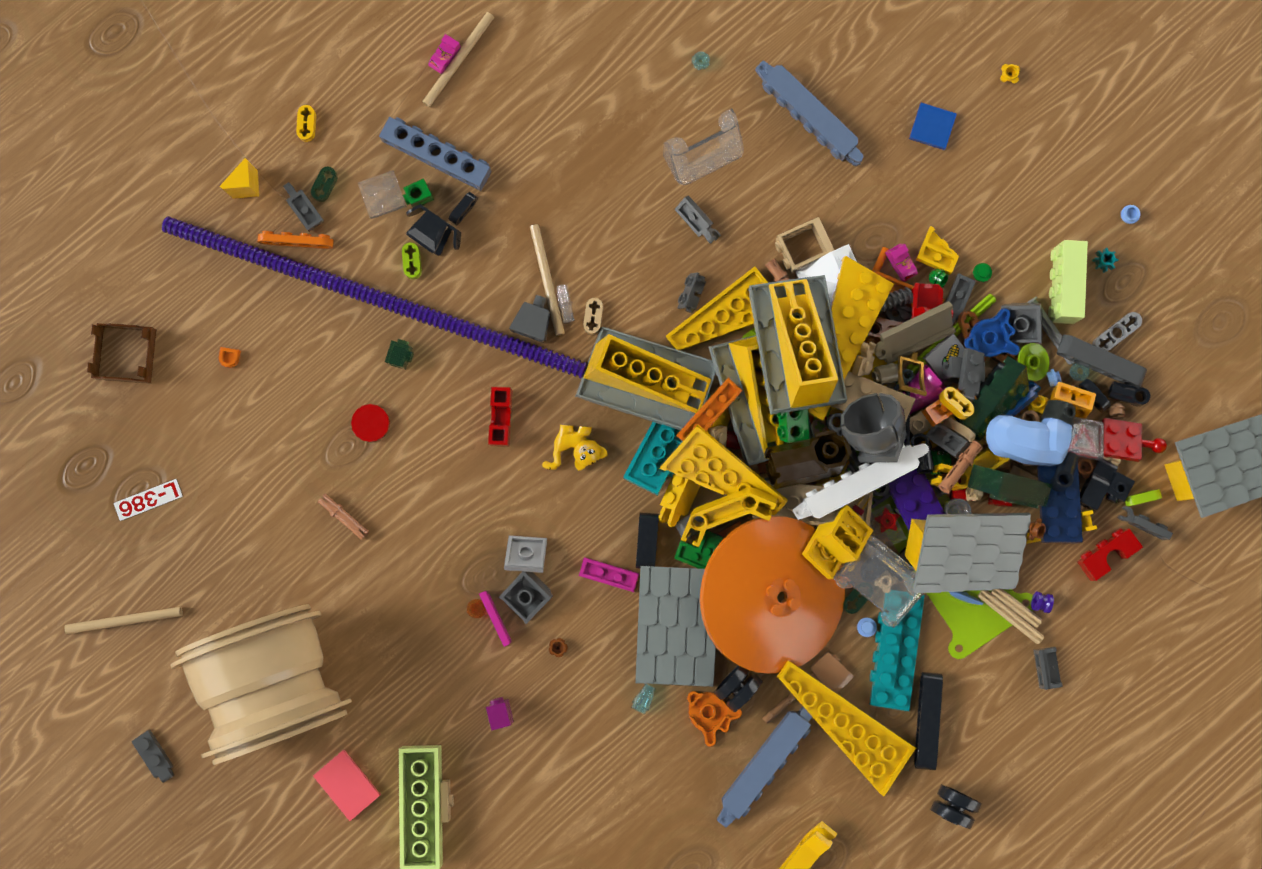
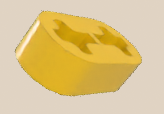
(310, 123)
(956, 403)

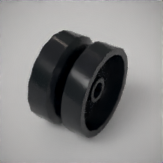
(741, 689)
(955, 807)

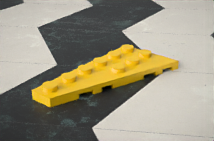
(716, 468)

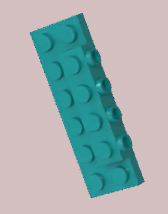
(652, 453)
(896, 660)

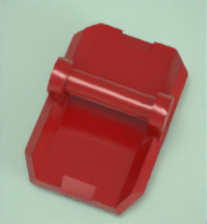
(926, 298)

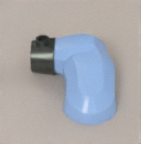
(1033, 441)

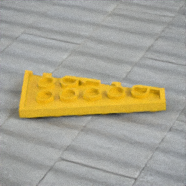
(720, 316)

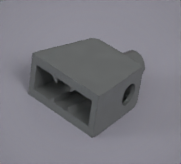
(532, 320)

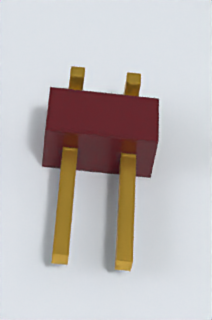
(858, 510)

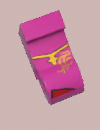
(444, 54)
(901, 262)

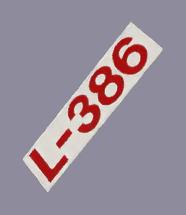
(148, 499)

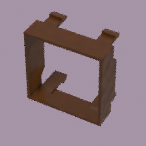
(148, 333)

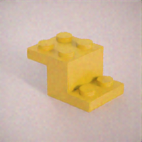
(837, 542)

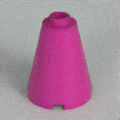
(933, 387)

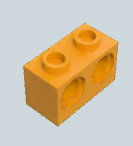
(1080, 398)

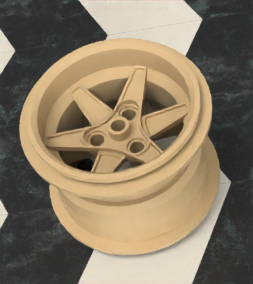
(260, 682)

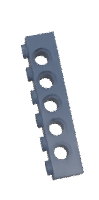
(475, 179)

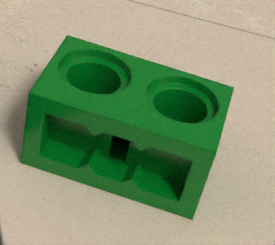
(799, 420)

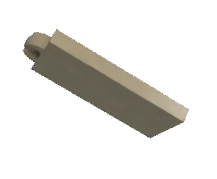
(915, 333)

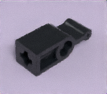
(1097, 485)

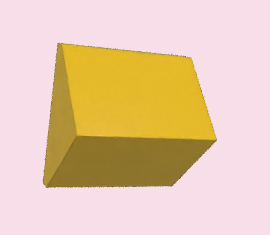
(242, 181)

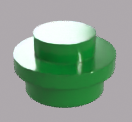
(982, 272)

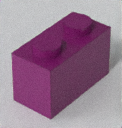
(499, 713)

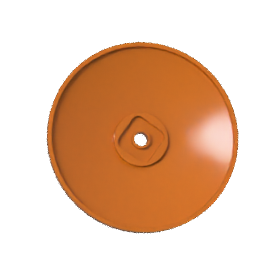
(742, 593)

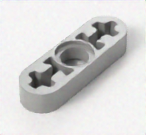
(1109, 345)

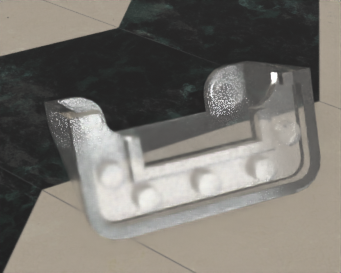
(707, 155)
(881, 579)

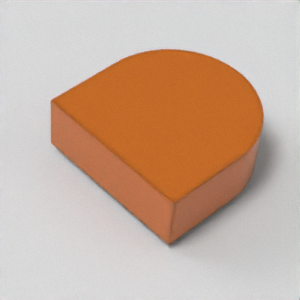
(229, 357)

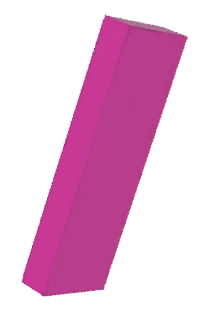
(609, 574)
(495, 618)

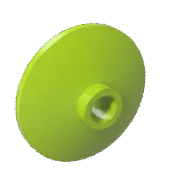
(1035, 359)

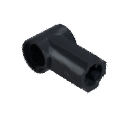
(1127, 393)
(926, 462)
(1065, 471)

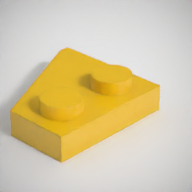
(937, 253)

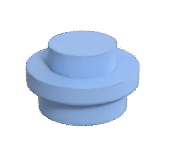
(1130, 214)
(1053, 377)
(866, 627)

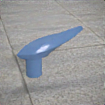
(963, 596)

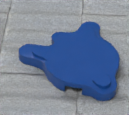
(993, 335)

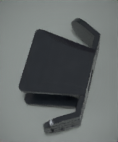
(431, 231)

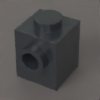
(1119, 488)

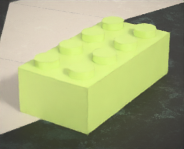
(1068, 282)

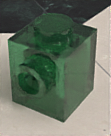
(399, 354)

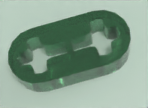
(320, 182)
(858, 604)

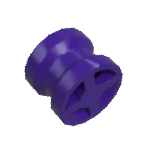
(1042, 602)

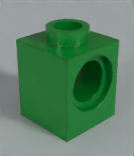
(421, 186)

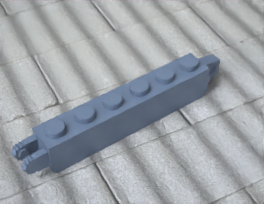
(810, 112)
(763, 765)

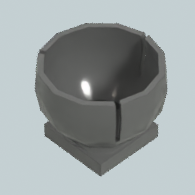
(872, 431)

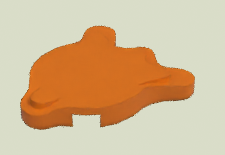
(710, 714)

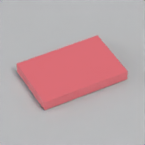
(347, 785)

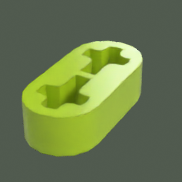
(407, 261)
(1143, 497)

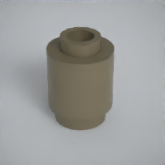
(885, 374)

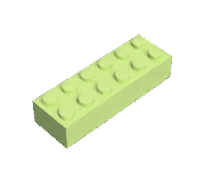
(420, 807)

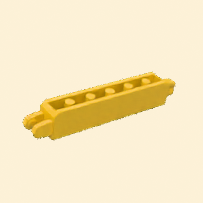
(683, 491)

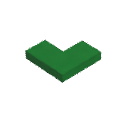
(698, 556)

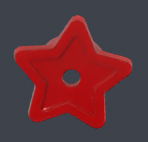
(892, 520)

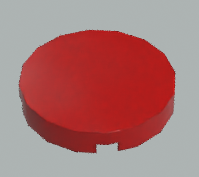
(370, 423)

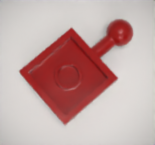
(1125, 441)

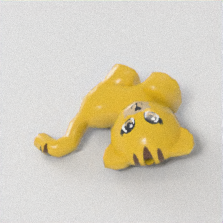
(585, 450)

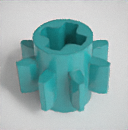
(1110, 260)

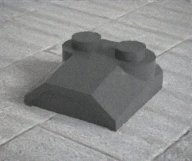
(1026, 320)
(526, 595)

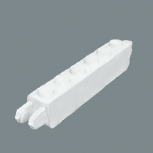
(859, 483)

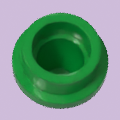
(938, 277)

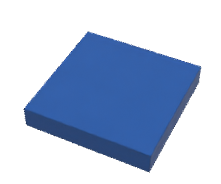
(932, 126)

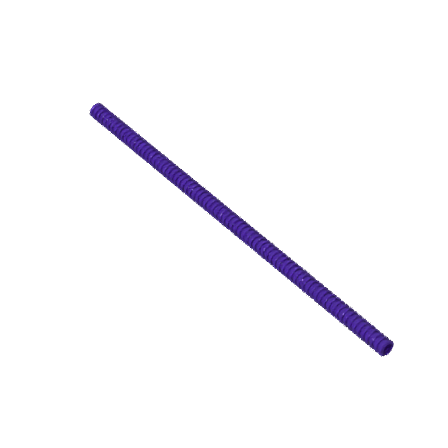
(401, 306)

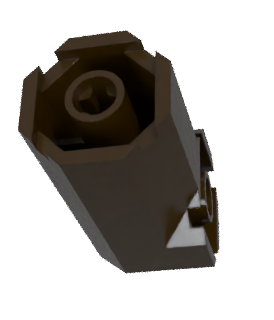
(807, 459)

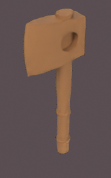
(827, 671)

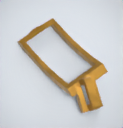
(913, 360)

